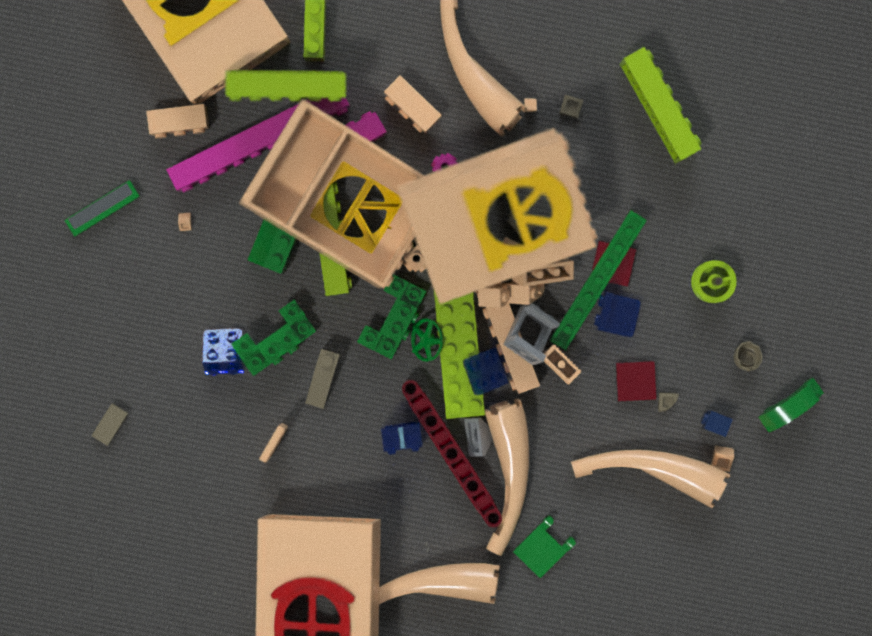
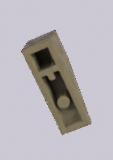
(322, 378)

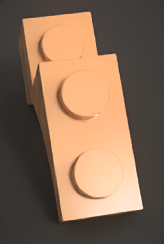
(503, 293)

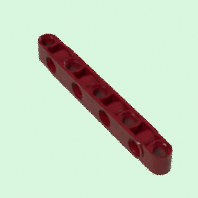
(459, 465)

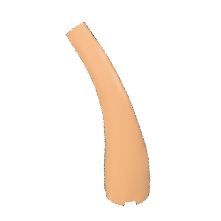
(487, 95)
(511, 440)
(686, 474)
(460, 581)

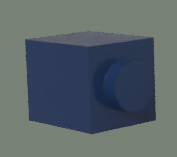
(716, 423)

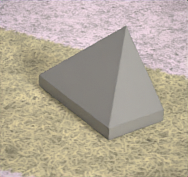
(478, 436)

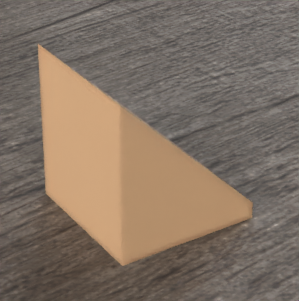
(531, 105)
(184, 221)

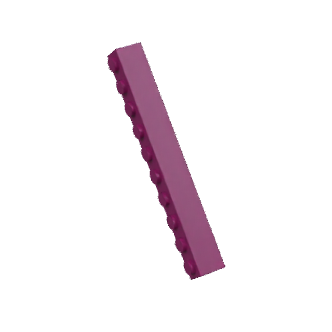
(242, 146)

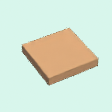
(273, 443)

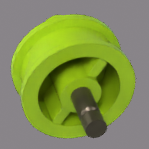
(713, 281)

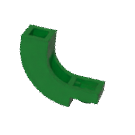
(792, 406)

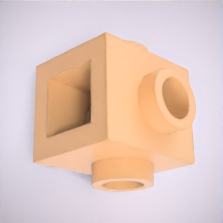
(410, 264)

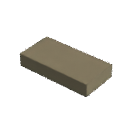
(110, 424)

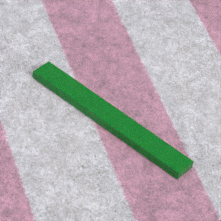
(598, 280)

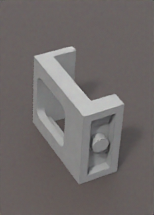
(530, 353)

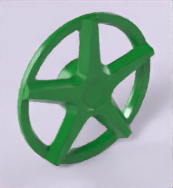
(427, 340)

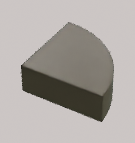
(666, 401)

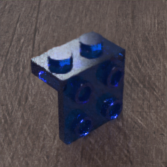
(617, 314)
(218, 353)
(485, 371)

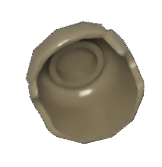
(747, 356)

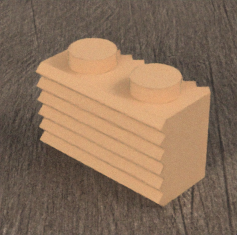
(561, 364)

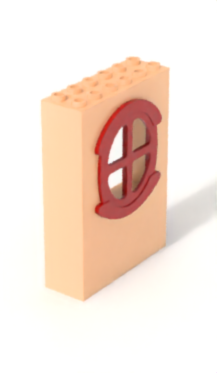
(318, 558)

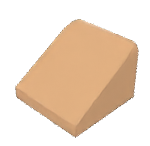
(723, 458)

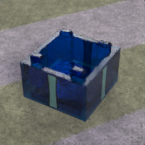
(402, 437)

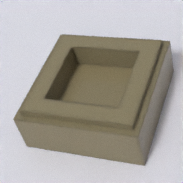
(571, 106)

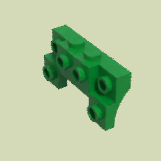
(397, 321)
(278, 344)

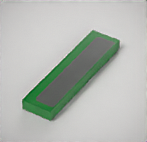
(102, 208)

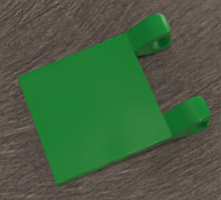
(541, 550)

